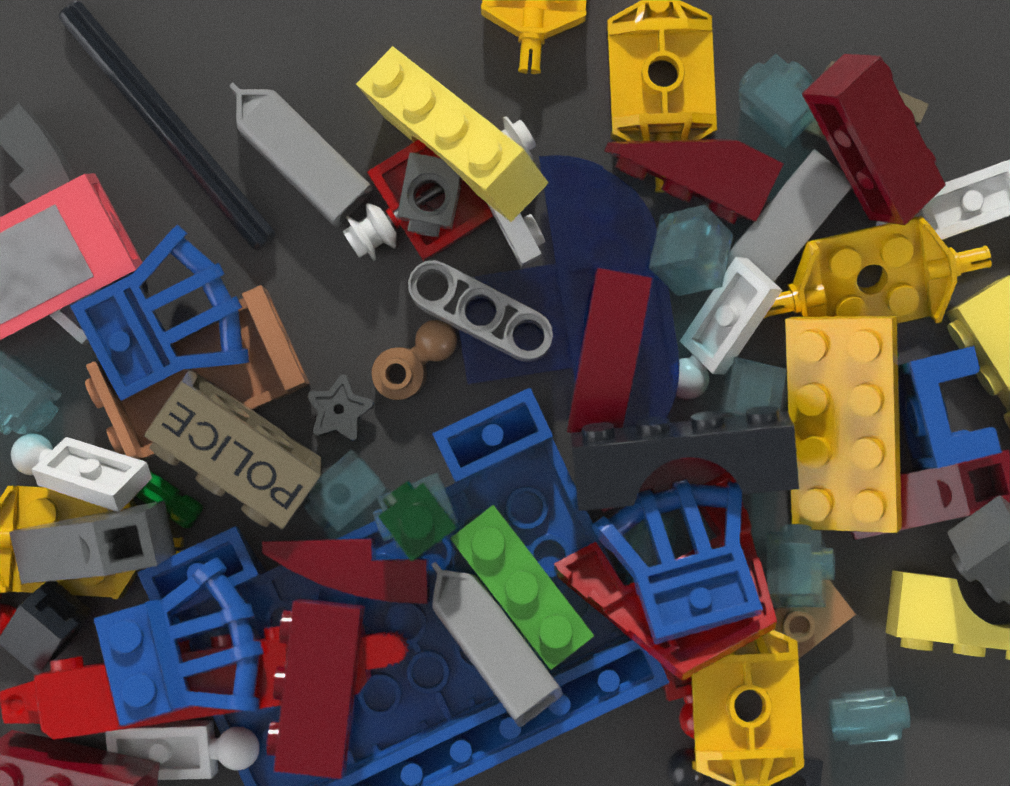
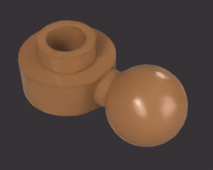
(433, 342)

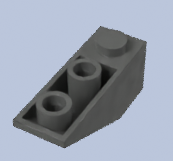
(94, 544)

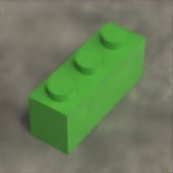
(522, 587)

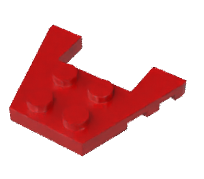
(598, 584)

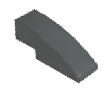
(35, 152)

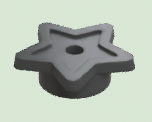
(346, 422)

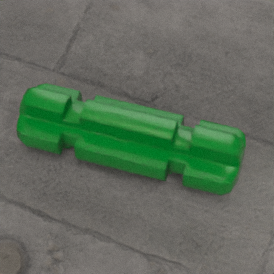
(181, 509)

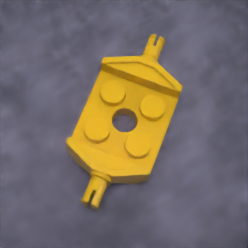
(759, 749)

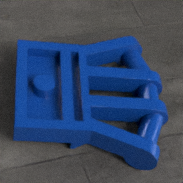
(129, 334)
(693, 590)
(146, 658)

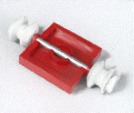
(389, 178)

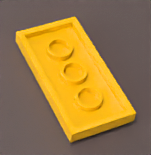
(845, 422)

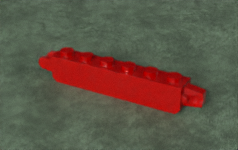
(80, 701)

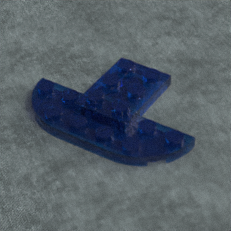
(592, 226)

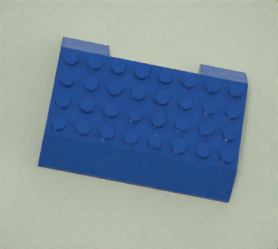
(433, 711)

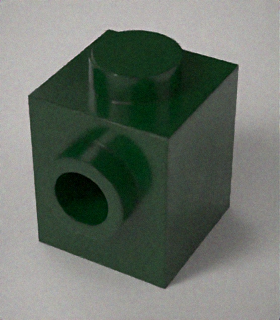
(416, 518)

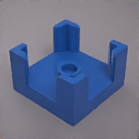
(926, 414)

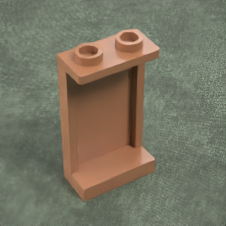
(268, 375)

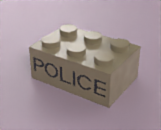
(234, 450)

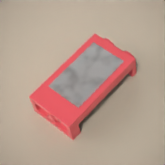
(60, 252)

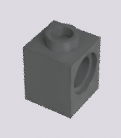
(422, 171)

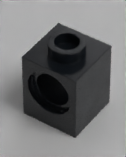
(44, 626)

